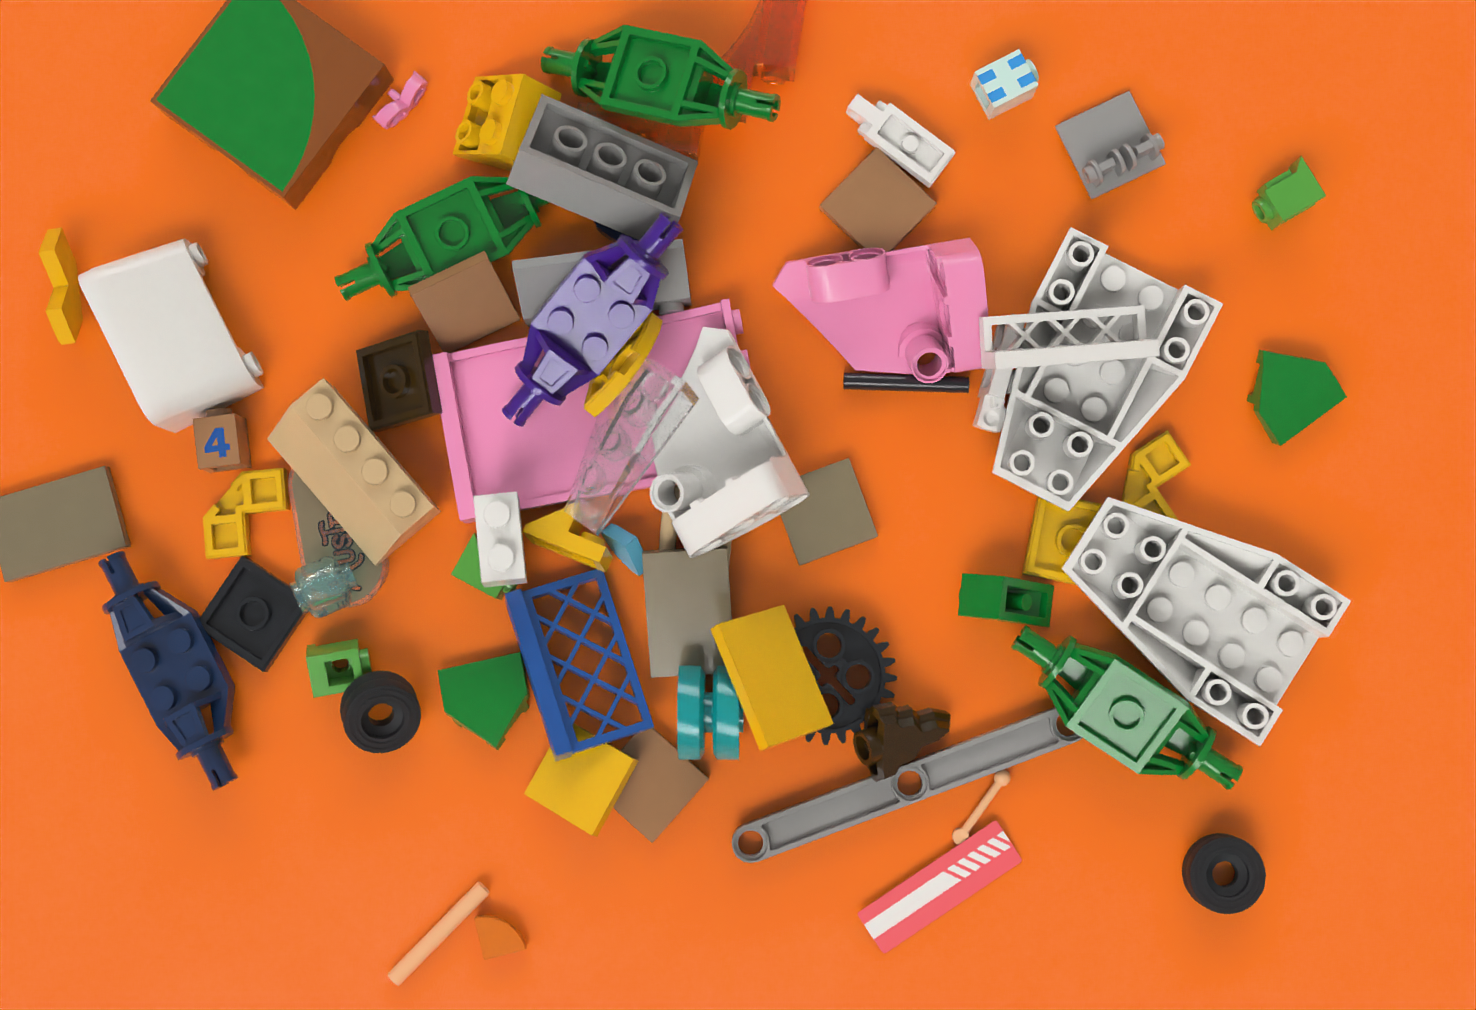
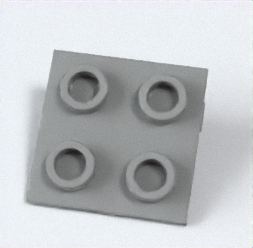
(1111, 145)

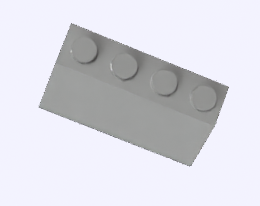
(600, 169)
(541, 276)

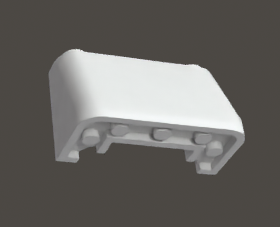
(169, 334)

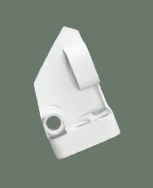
(723, 453)

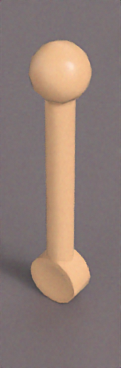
(1001, 779)

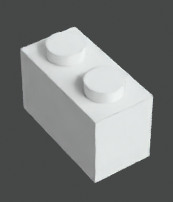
(500, 539)

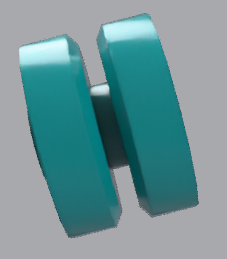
(707, 712)

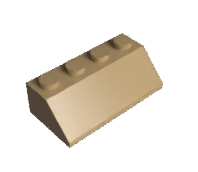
(351, 472)

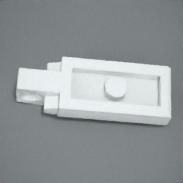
(901, 139)
(995, 385)

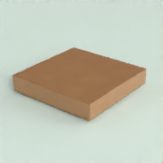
(877, 203)
(464, 303)
(657, 785)

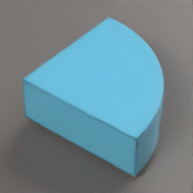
(625, 546)

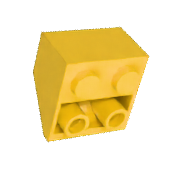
(498, 118)

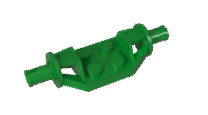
(660, 79)
(444, 233)
(1125, 711)

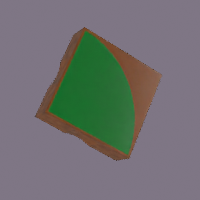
(273, 92)

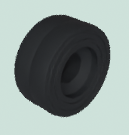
(384, 734)
(1247, 881)

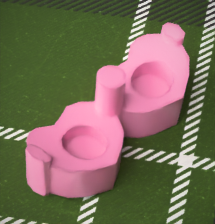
(400, 108)

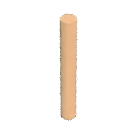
(438, 933)

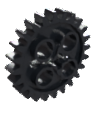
(855, 648)

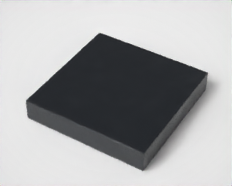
(253, 614)

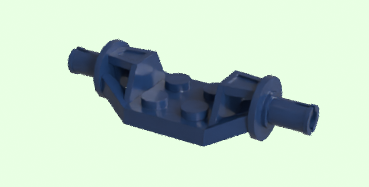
(173, 667)

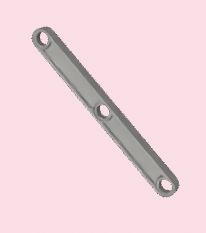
(937, 771)

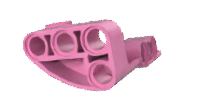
(895, 305)

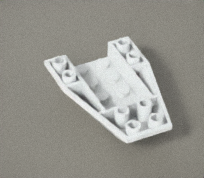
(1078, 417)
(1205, 610)

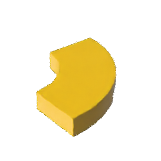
(622, 367)

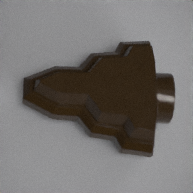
(896, 736)

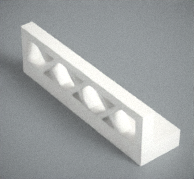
(1066, 354)

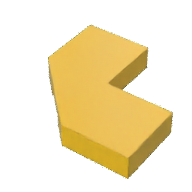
(64, 305)
(1149, 469)
(228, 520)

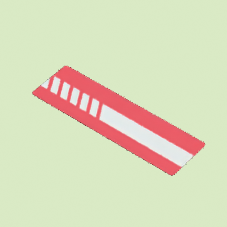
(939, 887)

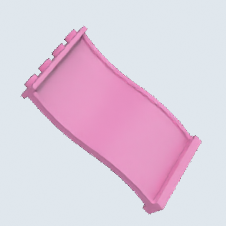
(545, 454)

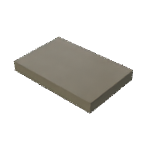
(60, 524)
(682, 606)

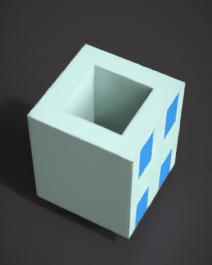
(1005, 83)

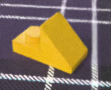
(561, 535)

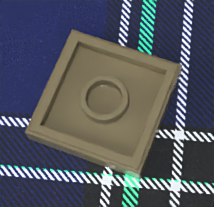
(830, 516)

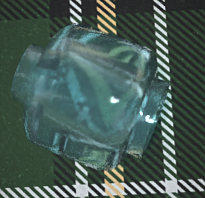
(323, 586)

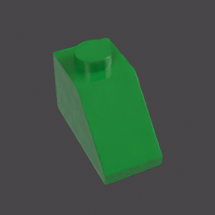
(1005, 599)

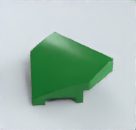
(1292, 393)
(486, 695)

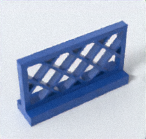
(543, 675)

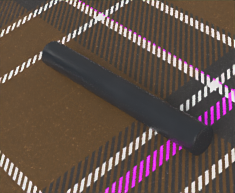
(902, 382)

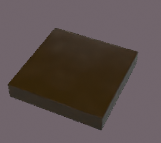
(399, 381)

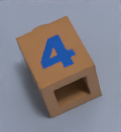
(221, 441)

